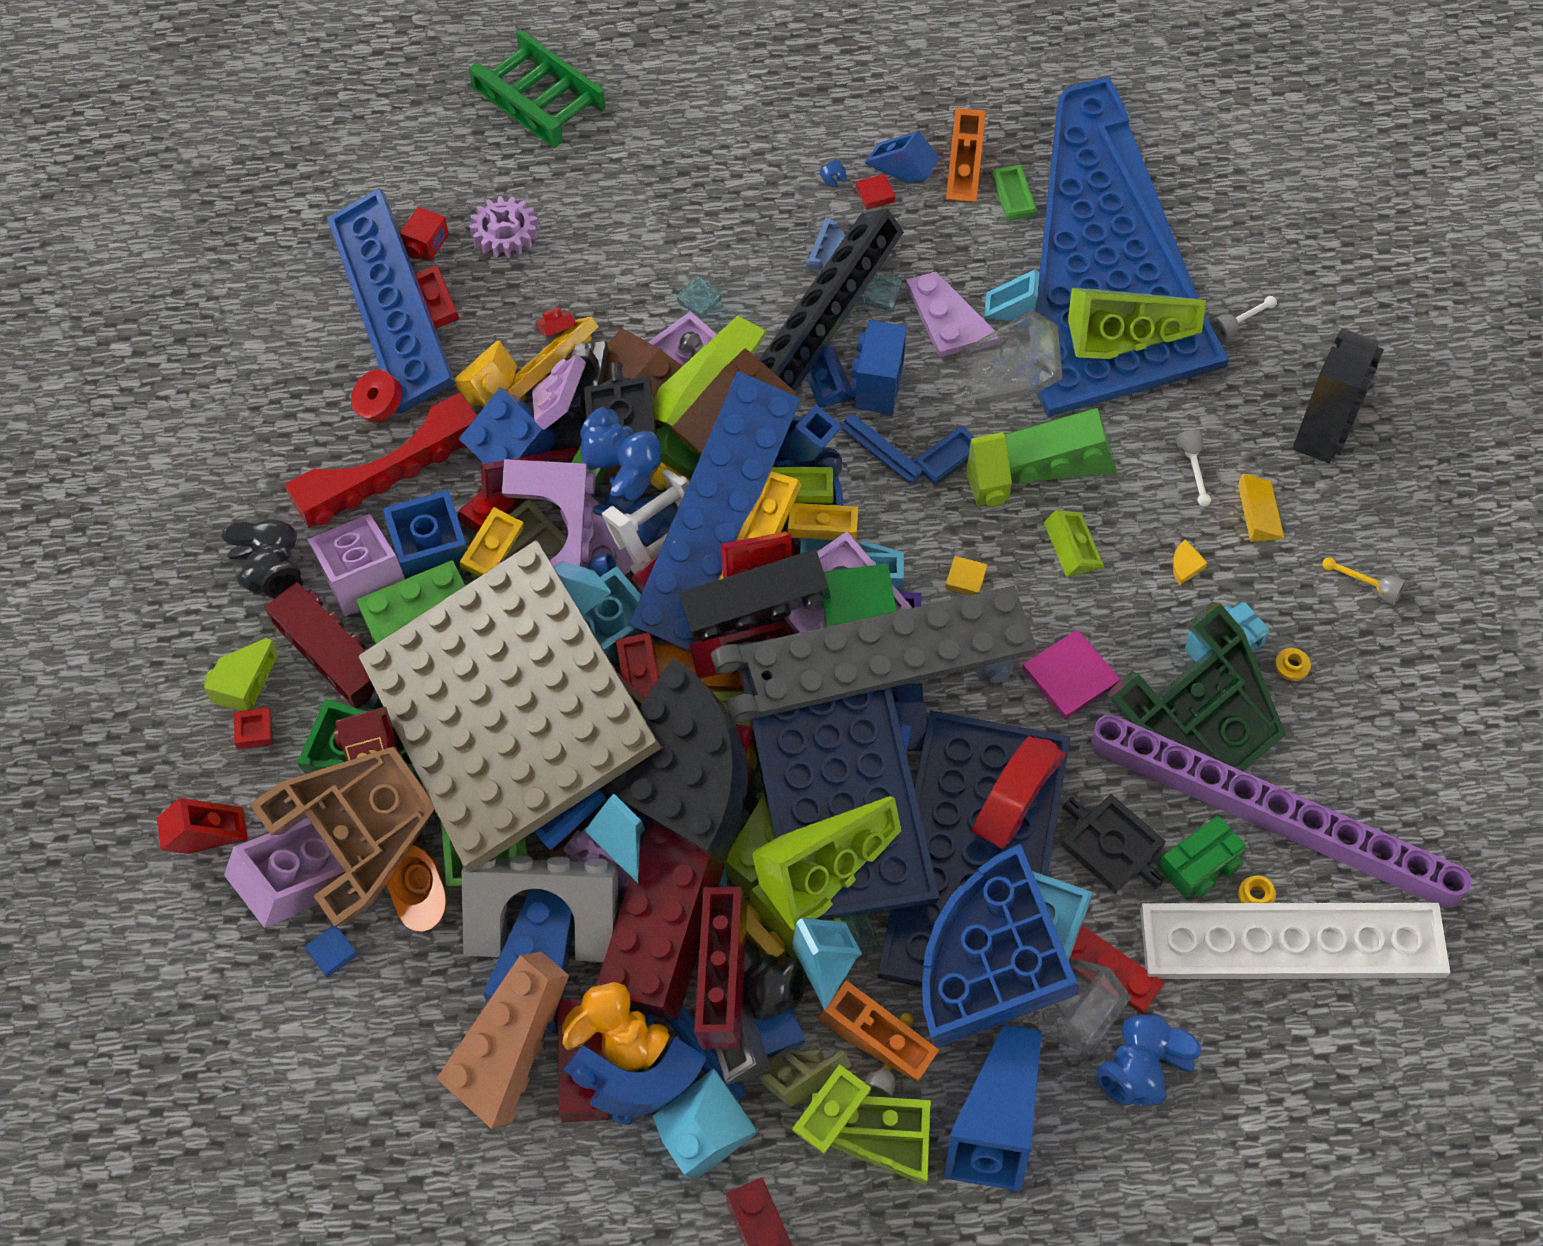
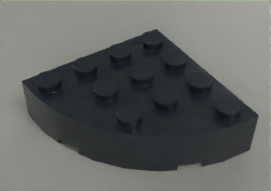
(1338, 395)
(699, 773)

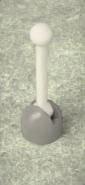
(1230, 324)
(1190, 445)

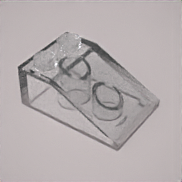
(1011, 361)

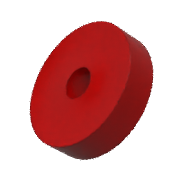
(365, 391)

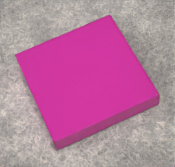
(1071, 674)

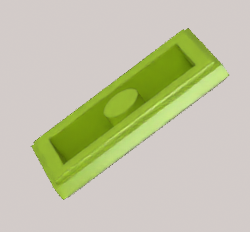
(1073, 542)

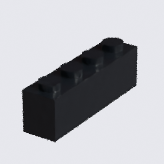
(755, 596)

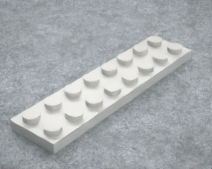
(1293, 940)

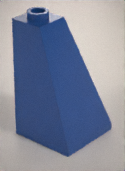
(996, 1123)

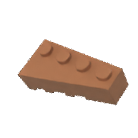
(500, 1047)

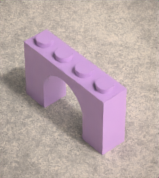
(563, 485)

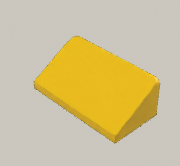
(1260, 508)

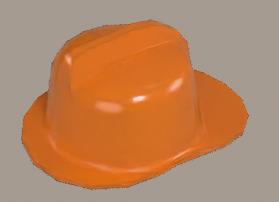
(418, 890)

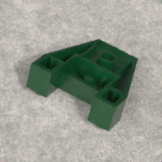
(1216, 703)

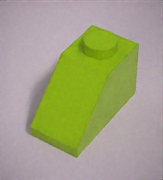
(989, 470)
(241, 675)

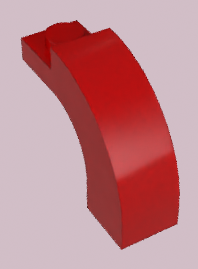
(1017, 789)

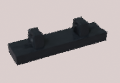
(593, 374)

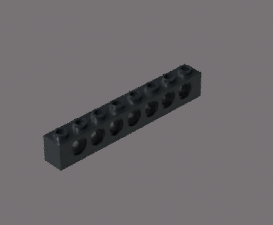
(831, 296)

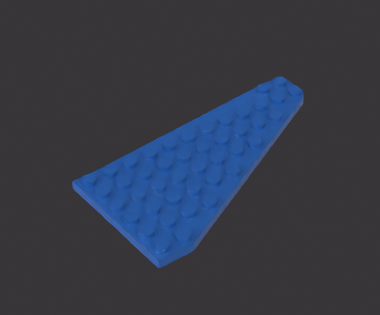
(1109, 235)

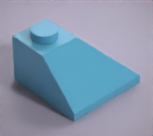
(703, 1125)

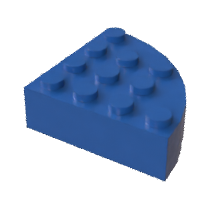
(993, 953)

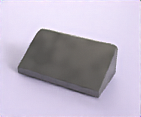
(750, 1058)

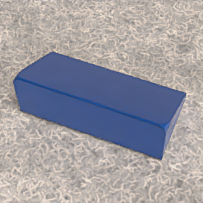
(829, 379)

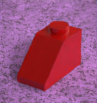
(199, 826)

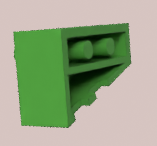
(1061, 449)

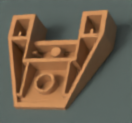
(366, 816)

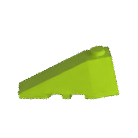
(1119, 322)
(693, 377)
(813, 863)

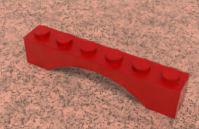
(326, 492)

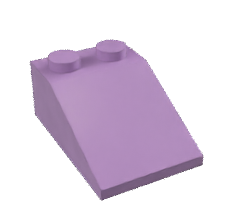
(356, 561)
(282, 872)

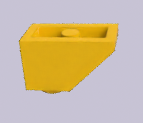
(486, 375)

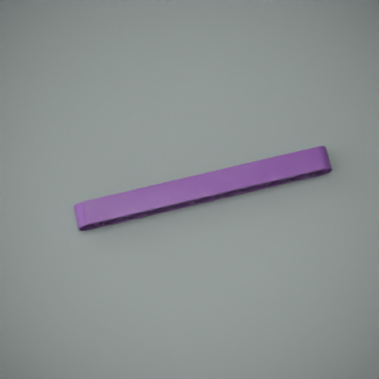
(1295, 811)

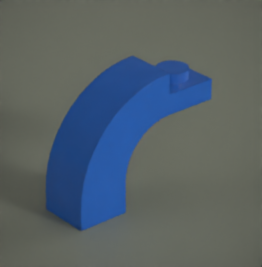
(808, 435)
(636, 1092)

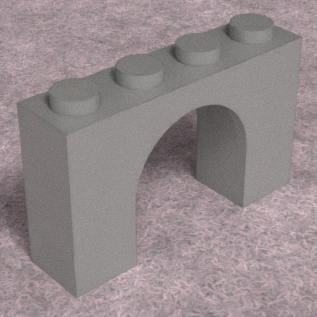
(586, 887)

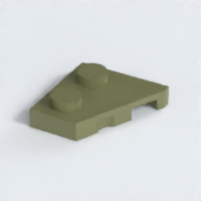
(798, 1074)

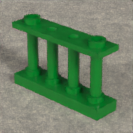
(529, 111)

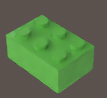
(406, 600)

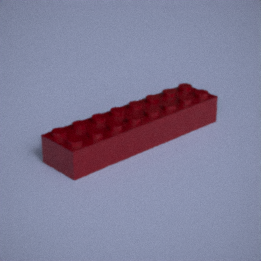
(662, 916)

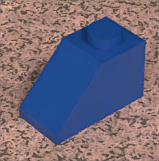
(905, 157)

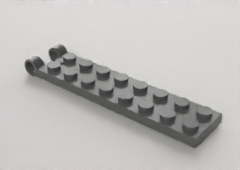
(877, 653)

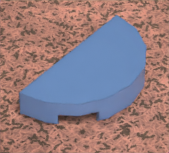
(826, 244)

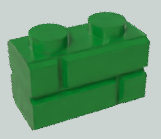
(1203, 858)

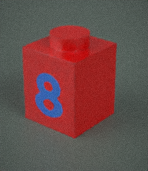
(424, 234)

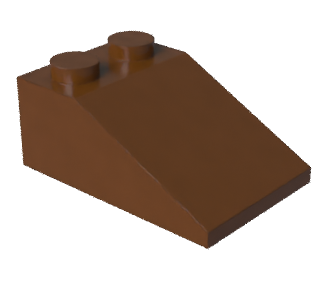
(640, 359)
(700, 417)

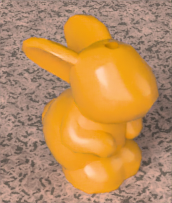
(625, 1036)

